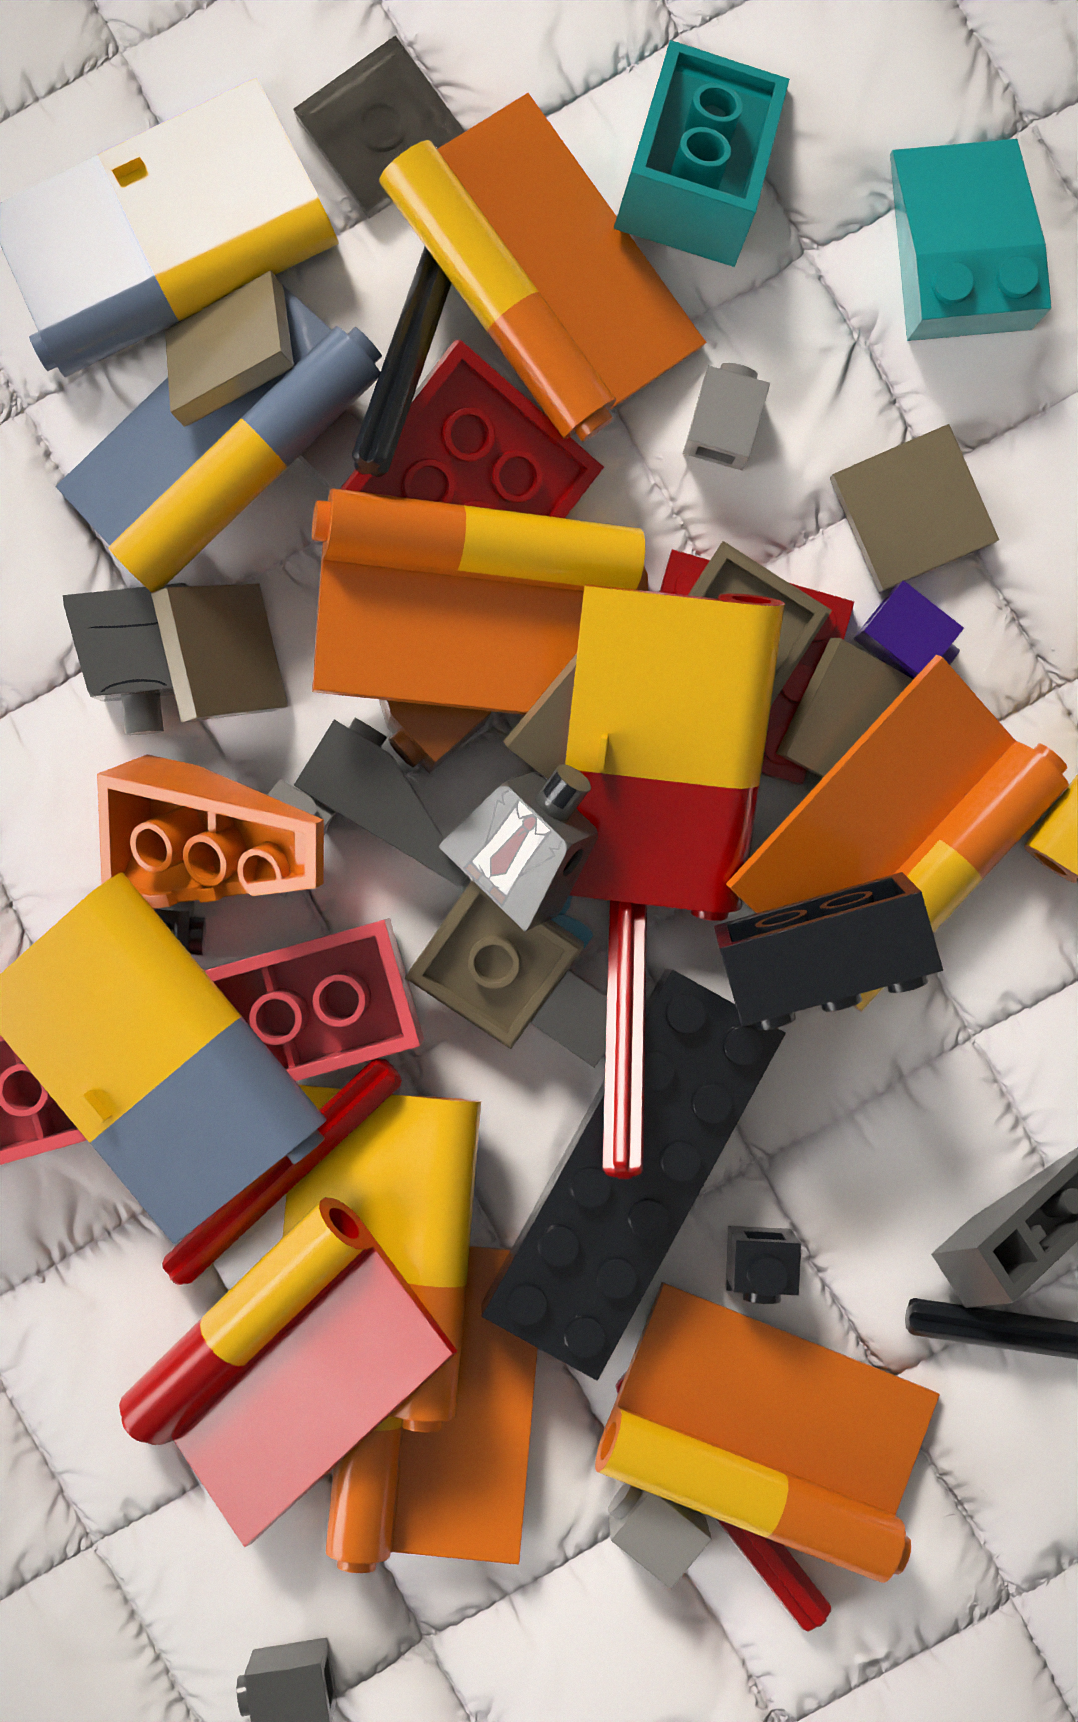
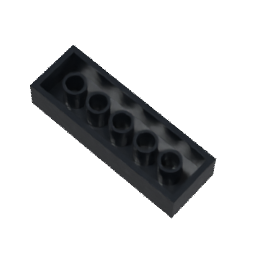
(603, 1237)

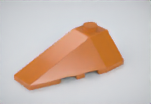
(202, 835)

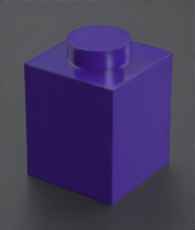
(909, 631)

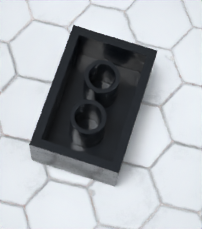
(828, 951)

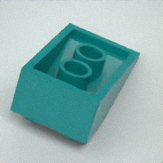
(703, 154)
(968, 240)

